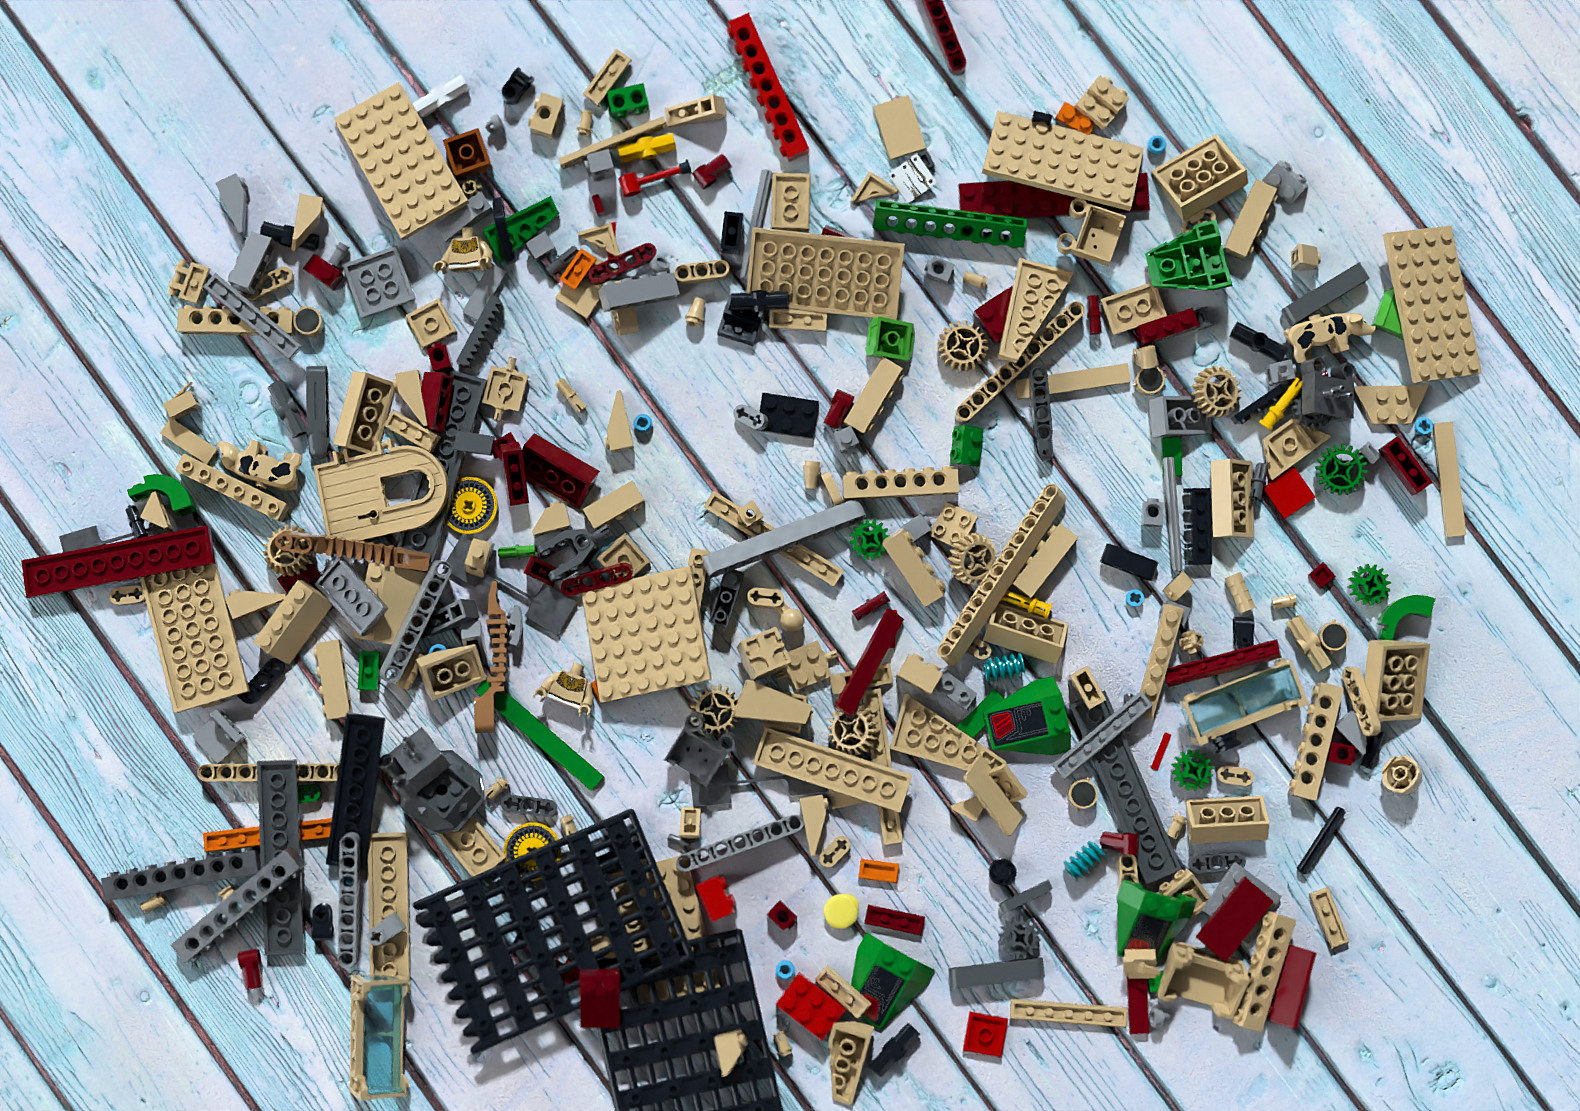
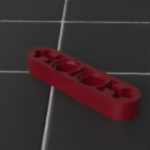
(621, 262)
(595, 575)

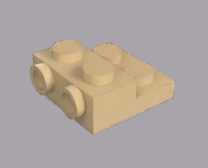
(1102, 102)
(1186, 884)

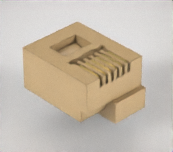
(182, 403)
(1140, 963)

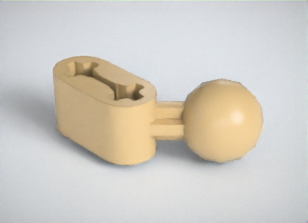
(791, 619)

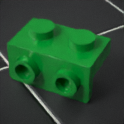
(966, 445)

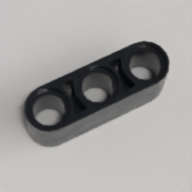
(1129, 562)

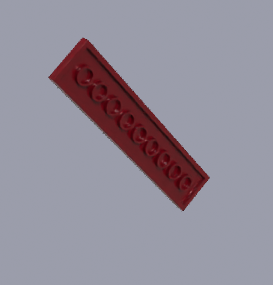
(1026, 201)
(118, 562)

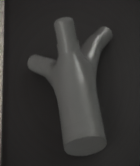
(683, 842)

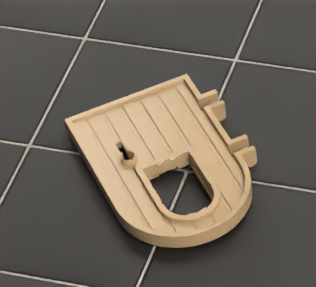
(360, 486)

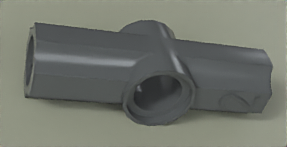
(287, 409)

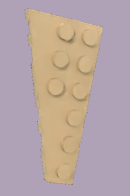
(1031, 299)
(933, 738)

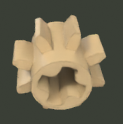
(469, 183)
(1191, 642)

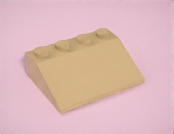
(1200, 177)
(397, 590)
(1396, 678)

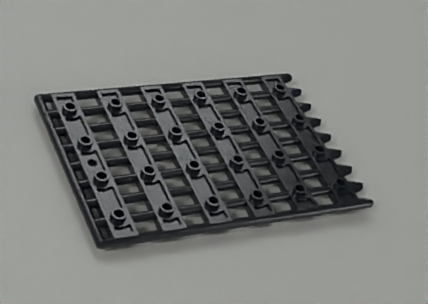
(513, 990)
(686, 1045)

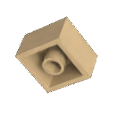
(919, 674)

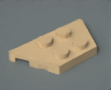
(1390, 403)
(1290, 445)

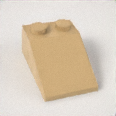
(450, 670)

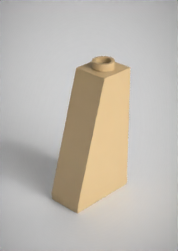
(767, 704)

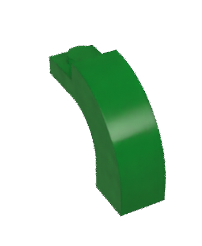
(180, 498)
(1414, 604)

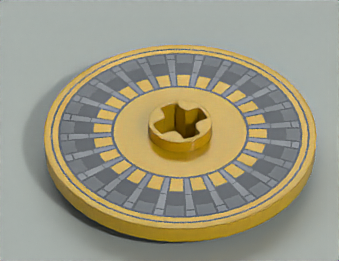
(484, 506)
(528, 836)

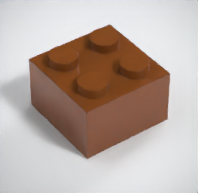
(467, 154)

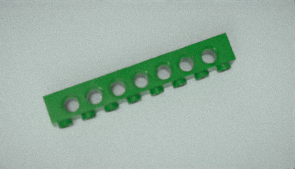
(943, 216)

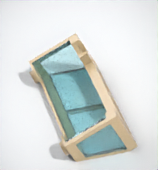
(1242, 701)
(377, 1036)

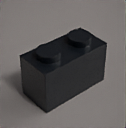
(732, 233)

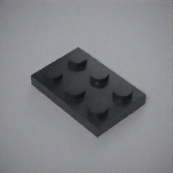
(789, 415)

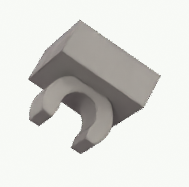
(1369, 452)

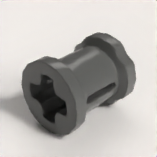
(1208, 323)

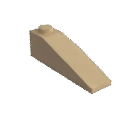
(847, 1055)

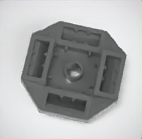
(454, 809)

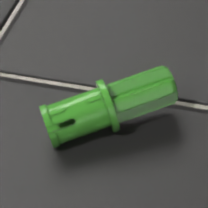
(517, 551)

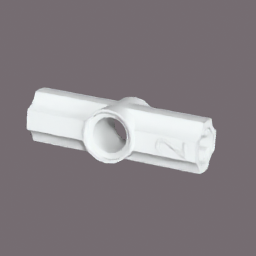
(441, 96)

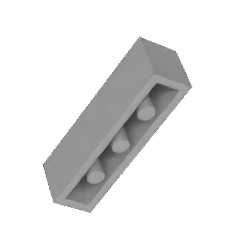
(639, 291)

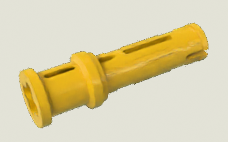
(1276, 412)
(1033, 603)

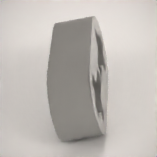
(749, 420)

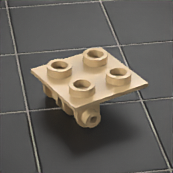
(952, 524)

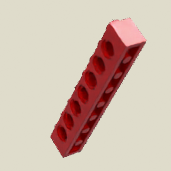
(745, 25)

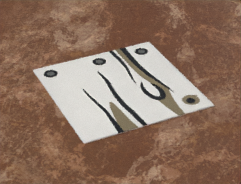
(912, 178)

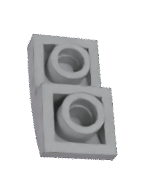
(516, 619)

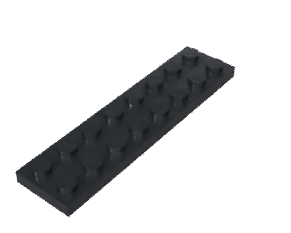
(356, 784)

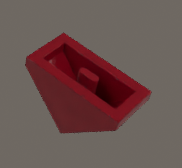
(539, 570)

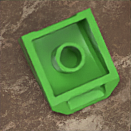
(1387, 315)
(890, 339)

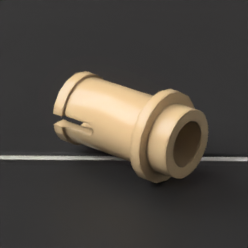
(585, 123)
(974, 279)
(1284, 601)
(500, 785)
(568, 824)
(1176, 825)
(153, 903)
(783, 1044)

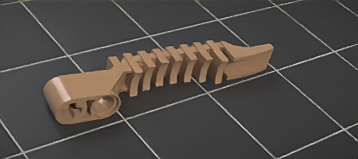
(360, 549)
(484, 705)

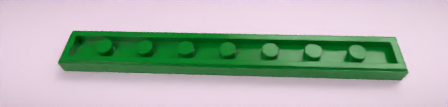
(544, 737)

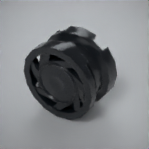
(1225, 741)
(1002, 872)

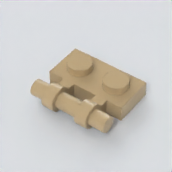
(193, 284)

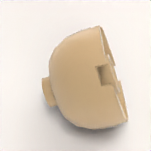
(1402, 775)

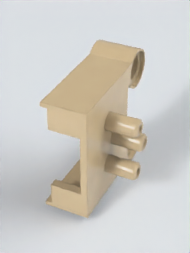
(1097, 235)

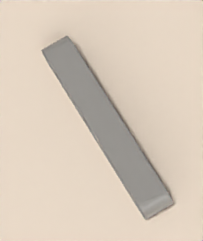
(407, 626)
(749, 842)
(349, 909)

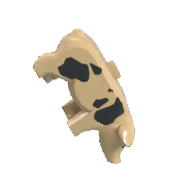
(1326, 330)
(259, 468)

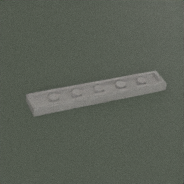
(252, 316)
(1102, 735)

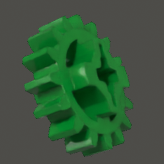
(862, 534)
(1361, 583)
(1198, 780)

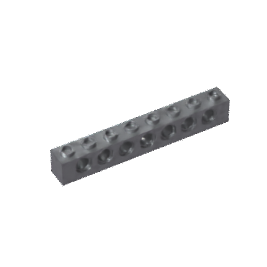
(113, 890)
(185, 945)

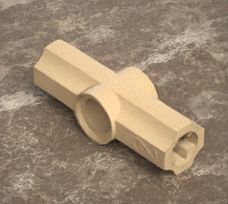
(1308, 643)

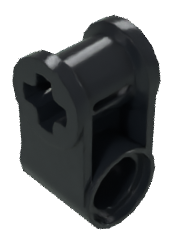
(518, 83)
(1243, 630)
(322, 926)

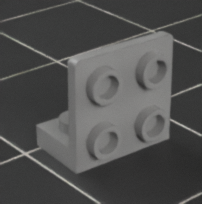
(219, 736)

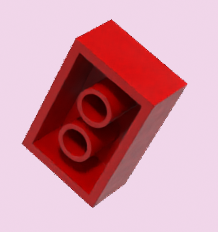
(716, 898)
(810, 1006)

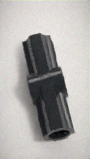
(284, 236)
(759, 300)
(1247, 336)
(894, 1049)

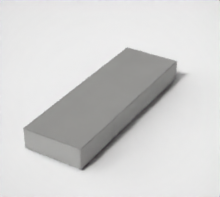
(487, 285)

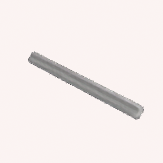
(757, 217)
(1172, 513)

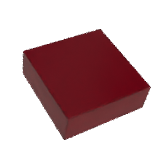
(598, 205)
(1321, 575)

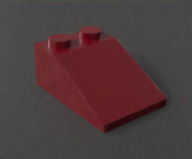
(993, 315)
(599, 998)

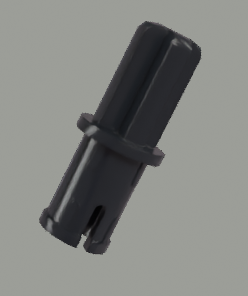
(136, 522)

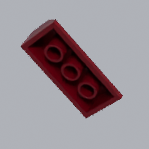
(558, 471)
(1291, 987)

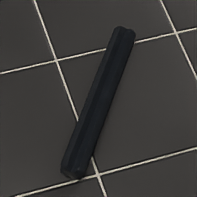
(1321, 840)

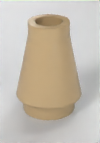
(696, 313)
(811, 473)

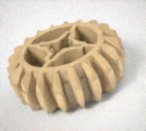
(969, 341)
(1209, 393)
(276, 558)
(966, 560)
(713, 693)
(865, 737)

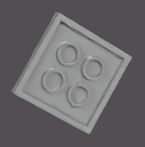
(379, 282)
(1228, 883)

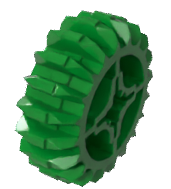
(1333, 474)

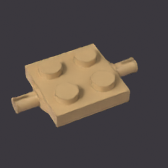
(505, 389)
(807, 665)

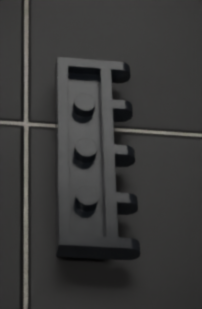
(1200, 526)

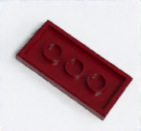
(1234, 919)

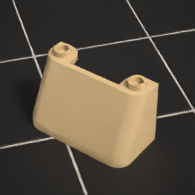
(1203, 978)

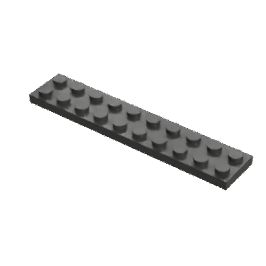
(461, 416)
(1129, 795)
(278, 831)

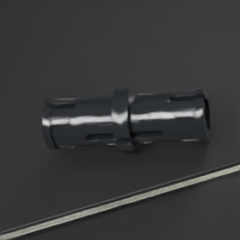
(1372, 750)

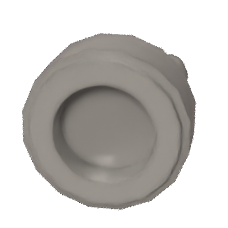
(498, 124)
(659, 264)
(1157, 1018)

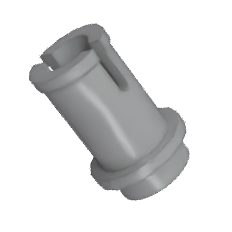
(339, 254)

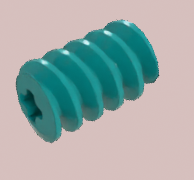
(1004, 667)
(1084, 860)

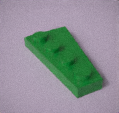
(523, 225)

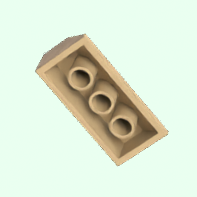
(364, 413)
(1230, 499)
(293, 622)
(1026, 632)
(1227, 819)

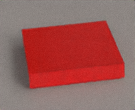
(1288, 492)
(985, 1034)

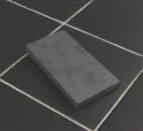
(351, 596)

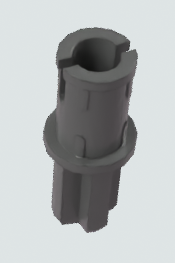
(562, 261)
(1258, 482)

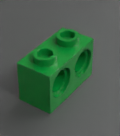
(627, 95)

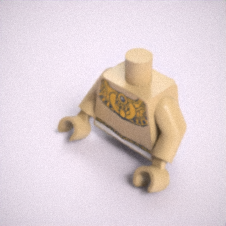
(466, 254)
(568, 689)

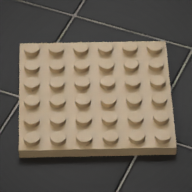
(646, 635)

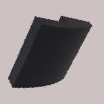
(739, 324)

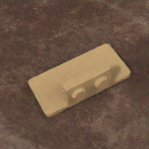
(998, 793)

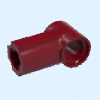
(708, 174)
(839, 406)
(1126, 842)
(250, 964)

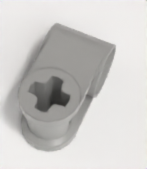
(389, 928)

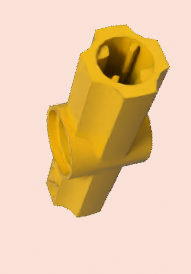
(647, 148)

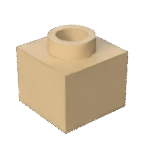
(749, 521)

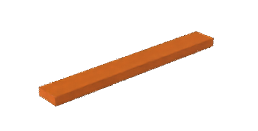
(251, 836)

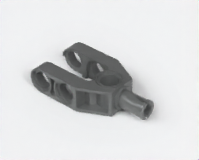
(584, 555)

